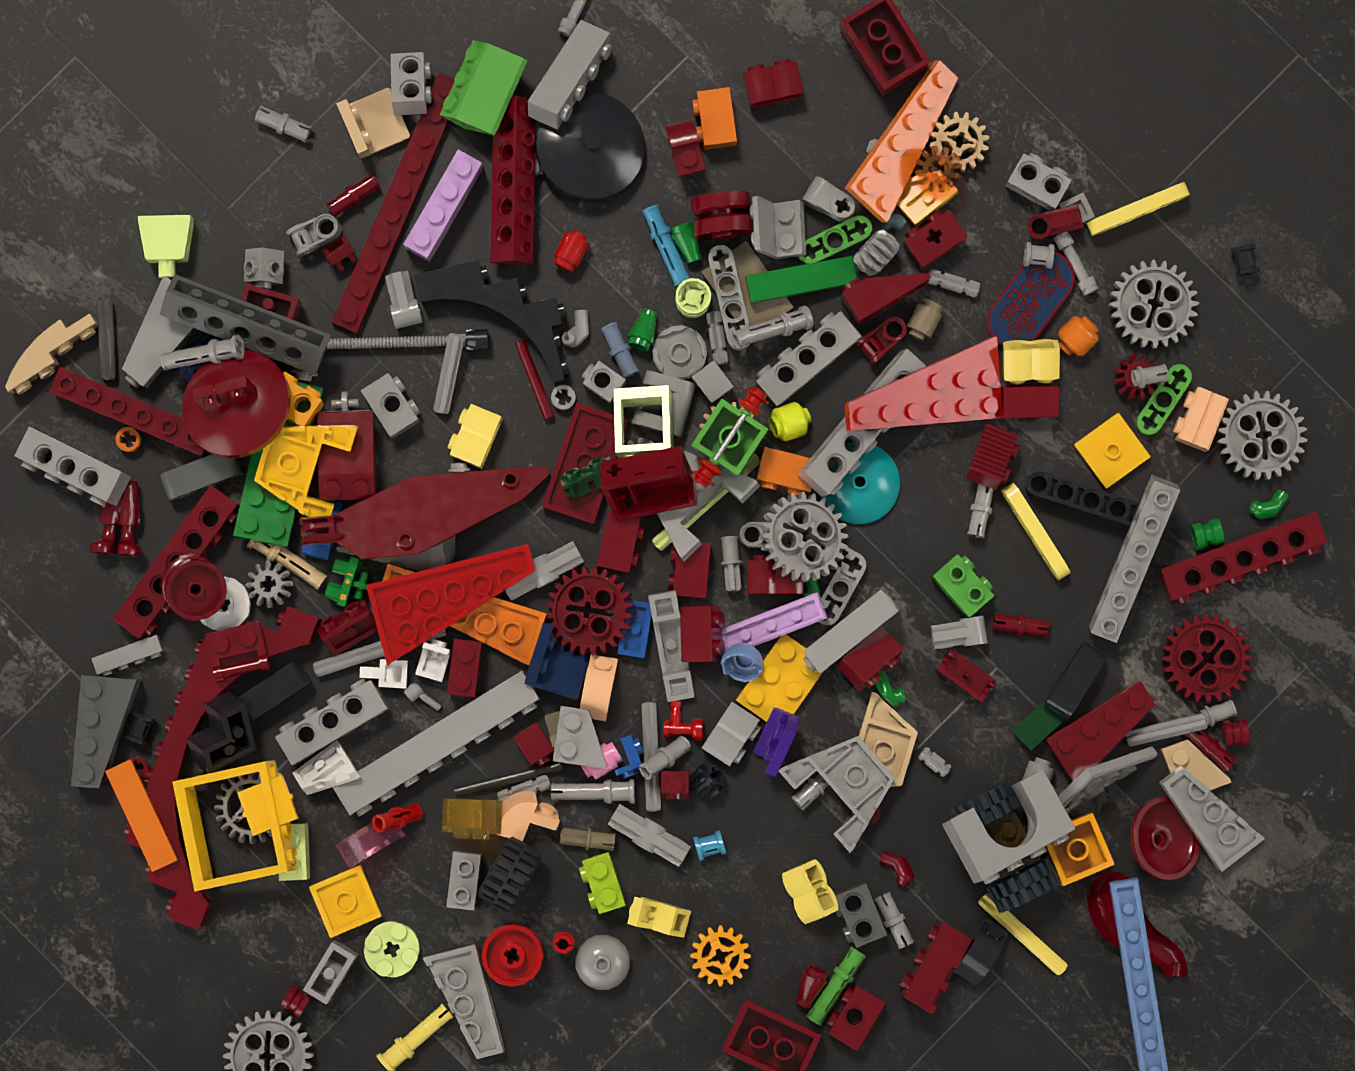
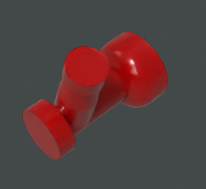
(675, 727)

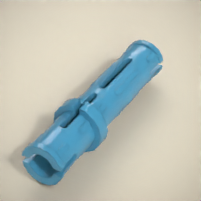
(665, 243)

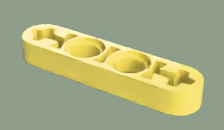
(1138, 209)
(1035, 531)

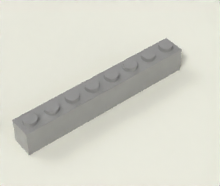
(436, 743)

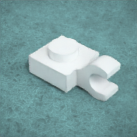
(389, 676)

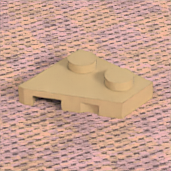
(1191, 758)

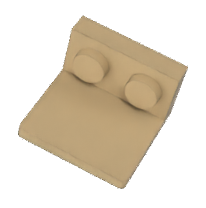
(373, 123)

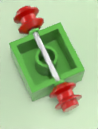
(729, 437)

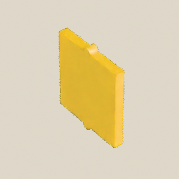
(255, 806)

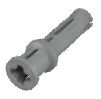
(783, 324)
(214, 352)
(606, 791)

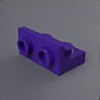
(776, 739)

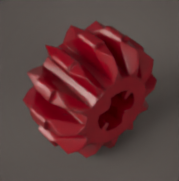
(1126, 380)

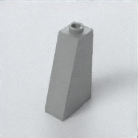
(155, 337)
(850, 631)

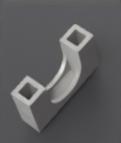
(1046, 824)

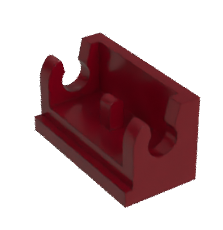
(1030, 400)
(966, 675)

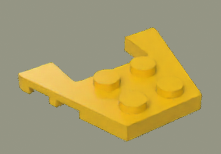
(291, 460)

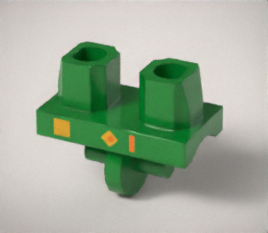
(344, 593)

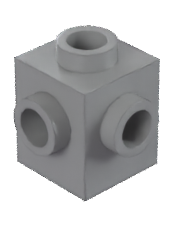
(264, 267)

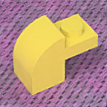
(659, 916)

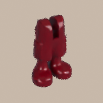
(124, 514)

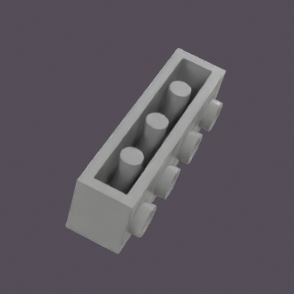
(569, 75)

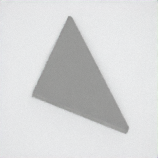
(1095, 778)

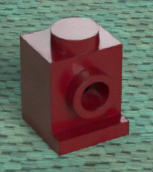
(674, 784)

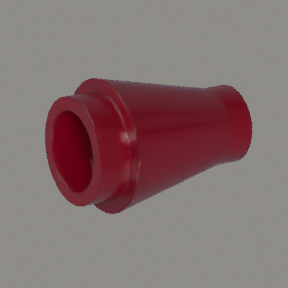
(811, 984)

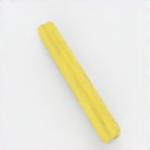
(1024, 935)

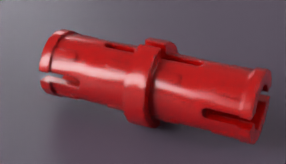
(397, 817)
(563, 949)

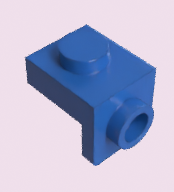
(632, 750)

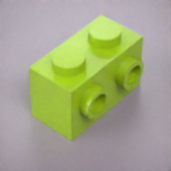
(603, 882)

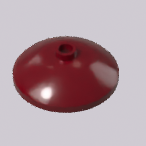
(1174, 845)

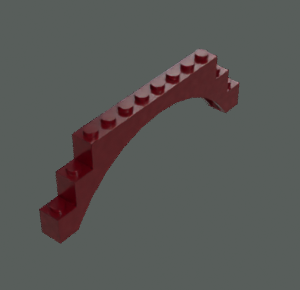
(191, 906)

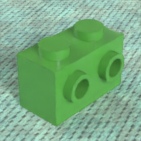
(963, 585)

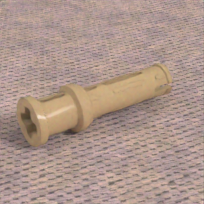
(315, 578)

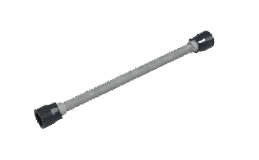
(473, 341)

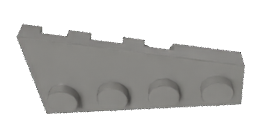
(1213, 823)
(466, 989)

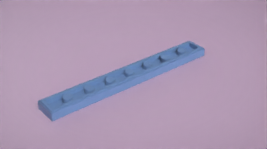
(1138, 975)

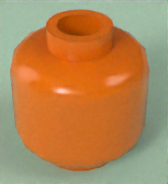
(1078, 336)

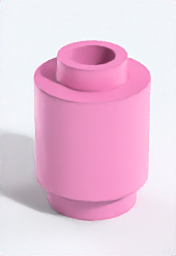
(611, 758)

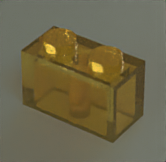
(472, 816)

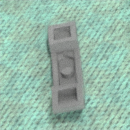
(668, 637)

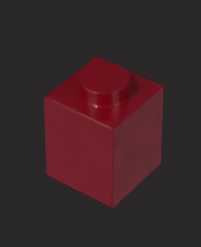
(535, 744)

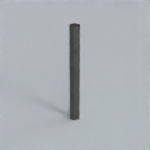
(508, 778)

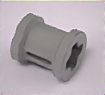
(1038, 255)

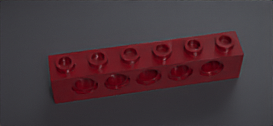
(513, 186)
(124, 409)
(212, 501)
(1307, 527)

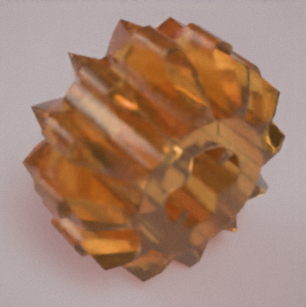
(943, 160)

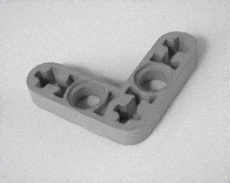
(841, 574)

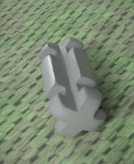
(934, 762)

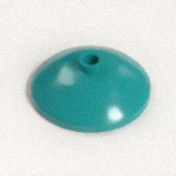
(873, 499)

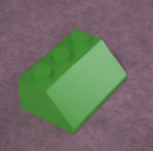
(483, 88)

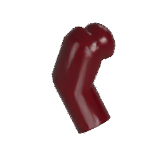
(901, 866)

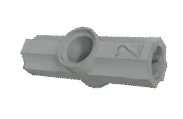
(547, 570)
(649, 835)

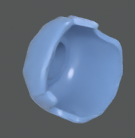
(742, 662)

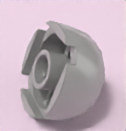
(602, 962)

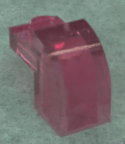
(366, 843)

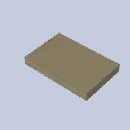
(747, 264)

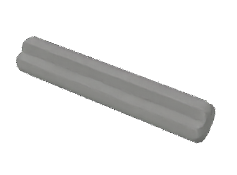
(448, 373)
(1166, 729)

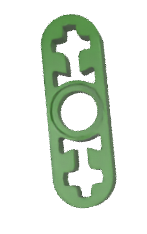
(856, 237)
(1146, 413)

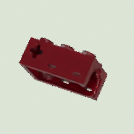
(654, 480)

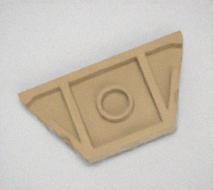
(888, 737)

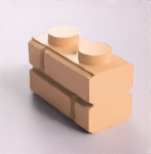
(1201, 418)

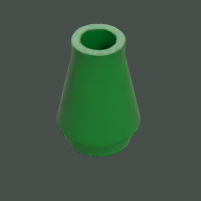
(684, 239)
(643, 331)

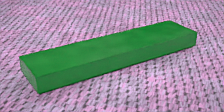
(800, 279)

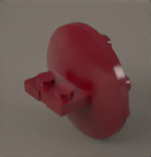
(236, 405)

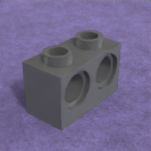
(866, 912)

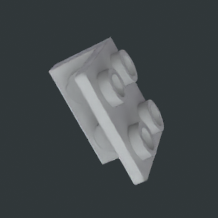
(778, 228)

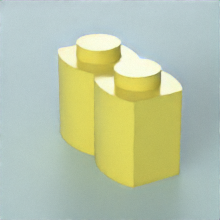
(1031, 360)
(475, 436)
(810, 891)

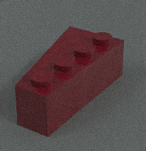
(1099, 730)

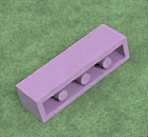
(443, 205)

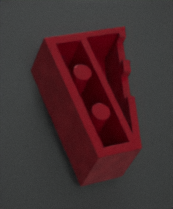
(934, 966)

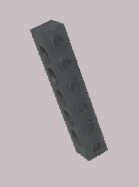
(259, 328)

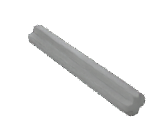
(650, 745)

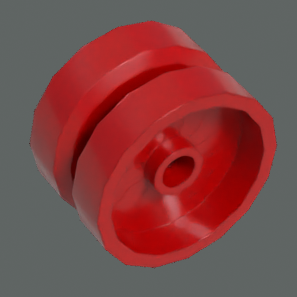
(499, 964)

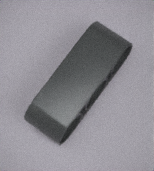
(199, 476)

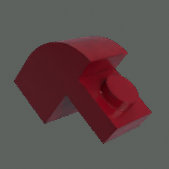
(685, 147)

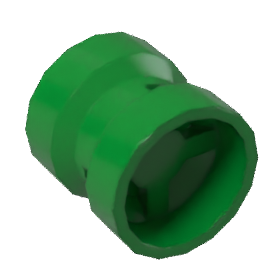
(1208, 534)

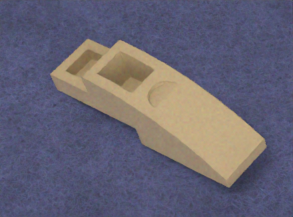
(39, 358)

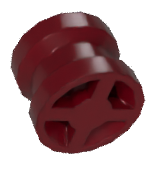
(1235, 733)
(296, 1001)

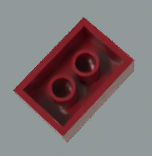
(884, 44)
(770, 1039)

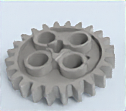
(1177, 311)
(1236, 438)
(794, 558)
(242, 1054)

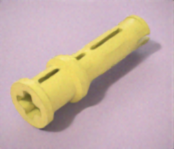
(405, 1046)

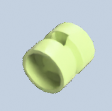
(693, 298)

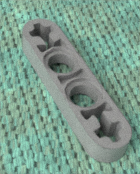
(727, 298)

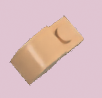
(598, 686)
(523, 809)

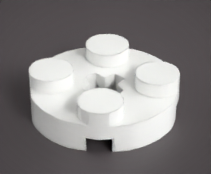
(237, 610)

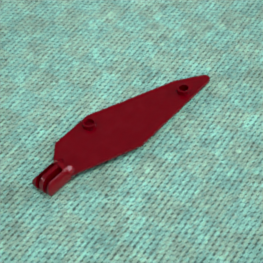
(421, 511)

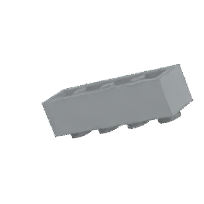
(128, 654)

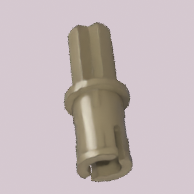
(587, 839)

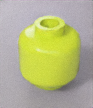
(789, 421)

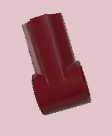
(1058, 221)

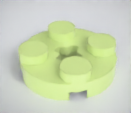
(377, 942)

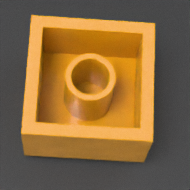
(1081, 853)

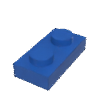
(637, 637)

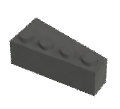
(100, 726)

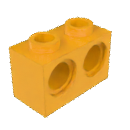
(299, 394)

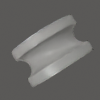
(555, 401)

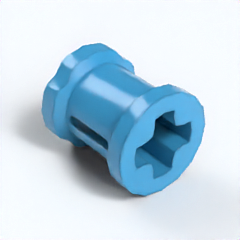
(709, 845)

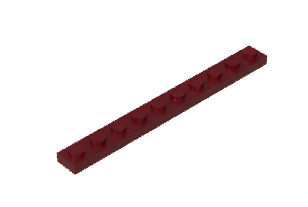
(394, 210)

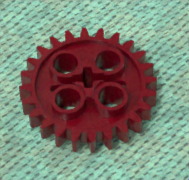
(586, 634)
(1223, 676)

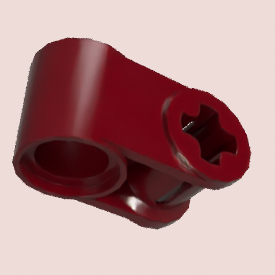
(881, 340)

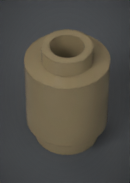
(924, 319)

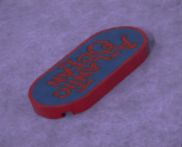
(1030, 300)

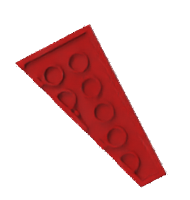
(428, 601)

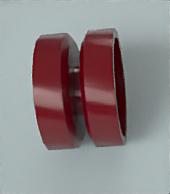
(722, 215)
(198, 602)

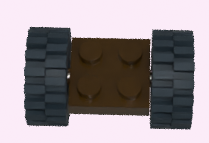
(1007, 829)

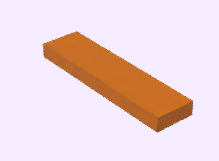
(141, 815)

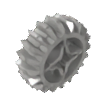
(232, 821)

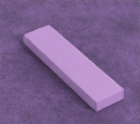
(776, 622)

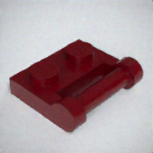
(234, 642)

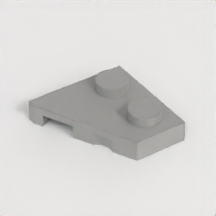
(577, 739)

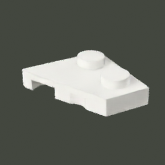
(326, 770)

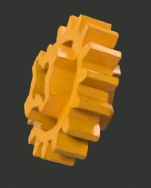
(737, 948)

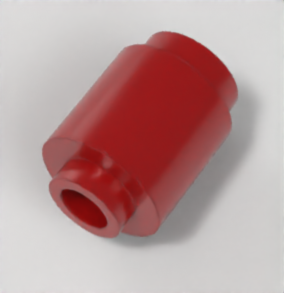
(570, 251)

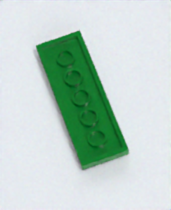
(261, 513)

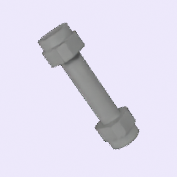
(569, 24)
(1064, 242)

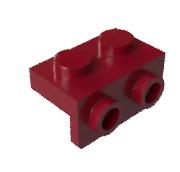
(347, 627)

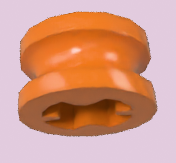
(133, 432)

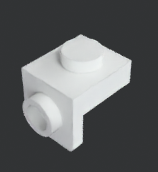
(434, 660)

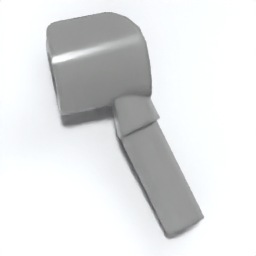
(414, 691)

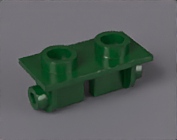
(578, 479)

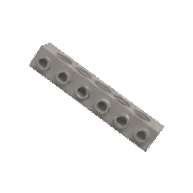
(816, 471)
(1134, 558)

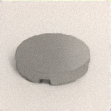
(679, 352)

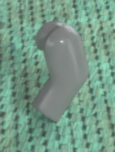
(579, 332)

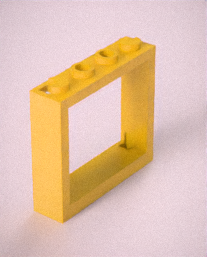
(194, 833)

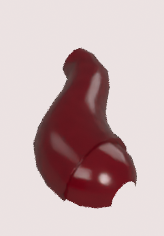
(1100, 909)

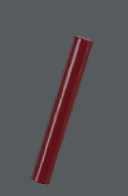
(534, 379)

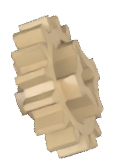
(971, 144)

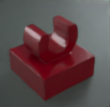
(339, 250)

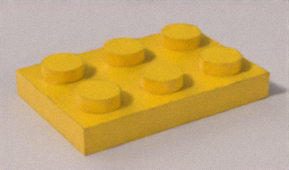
(782, 682)

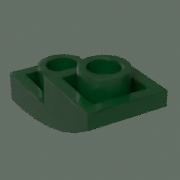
(1037, 726)

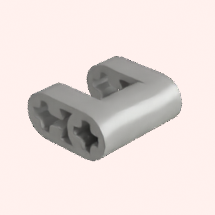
(682, 398)

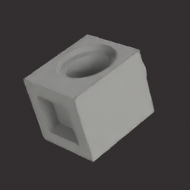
(606, 393)

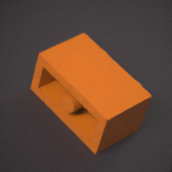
(716, 118)
(781, 470)

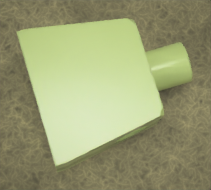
(166, 240)

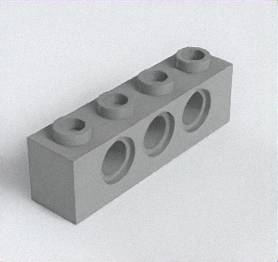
(779, 391)
(37, 445)
(372, 706)

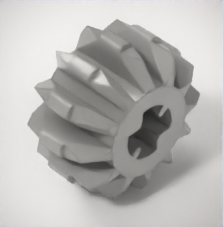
(876, 252)
(262, 578)

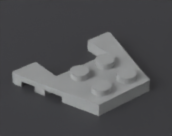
(673, 520)
(855, 777)

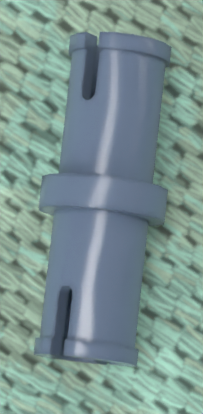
(620, 350)

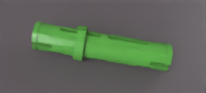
(838, 982)

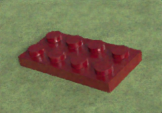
(587, 437)

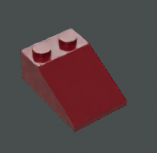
(876, 294)
(346, 473)

